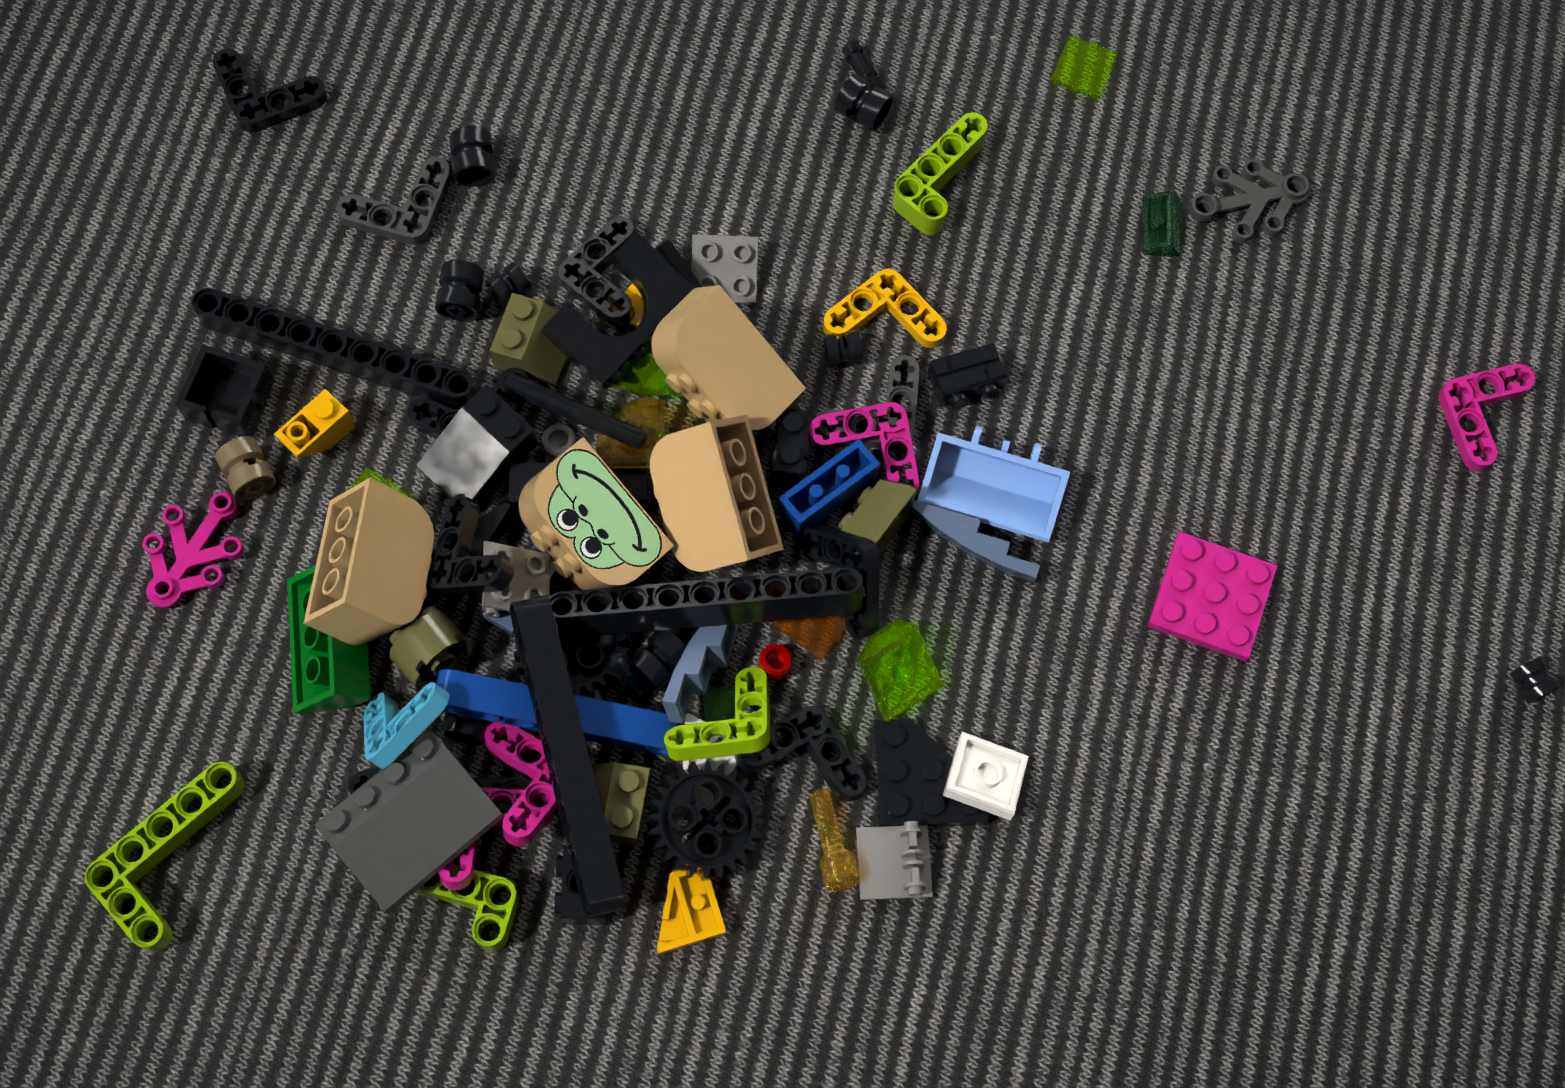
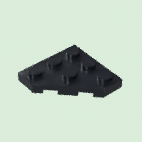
(913, 779)

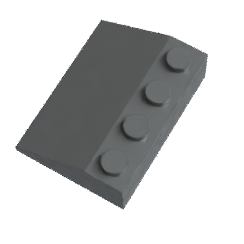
(409, 821)

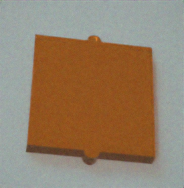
(815, 633)

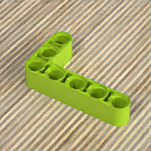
(155, 850)

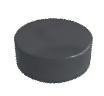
(557, 439)

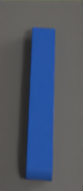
(511, 705)

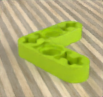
(741, 726)

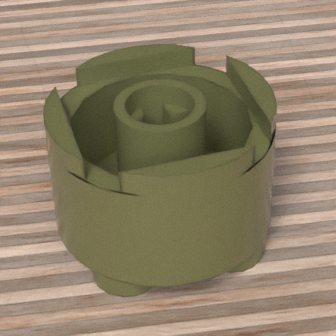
(428, 647)

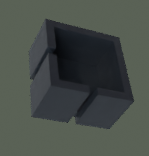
(225, 391)

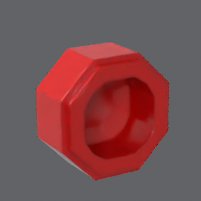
(775, 661)

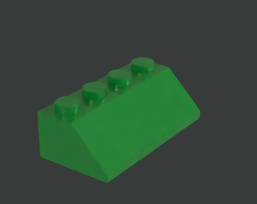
(323, 669)

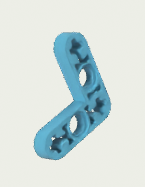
(391, 731)

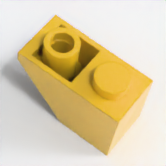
(316, 426)

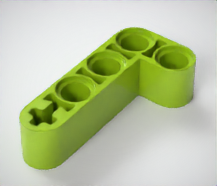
(944, 167)
(481, 900)

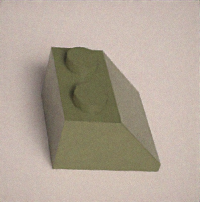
(523, 345)
(880, 512)
(623, 799)

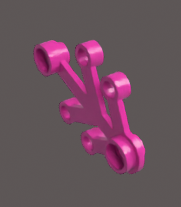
(190, 553)

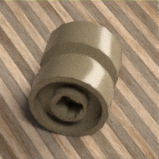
(245, 468)

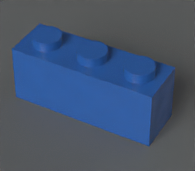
(828, 487)

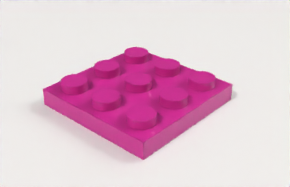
(1212, 596)

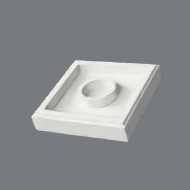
(986, 776)

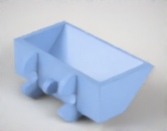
(994, 485)

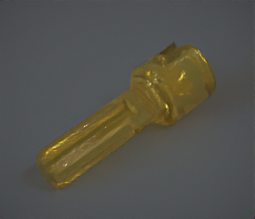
(837, 863)

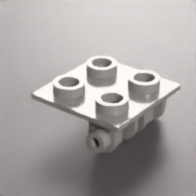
(727, 263)
(529, 579)
(894, 862)

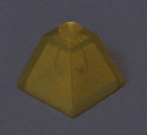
(645, 414)

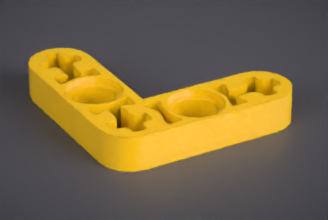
(884, 299)

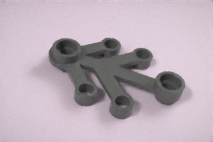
(1252, 196)

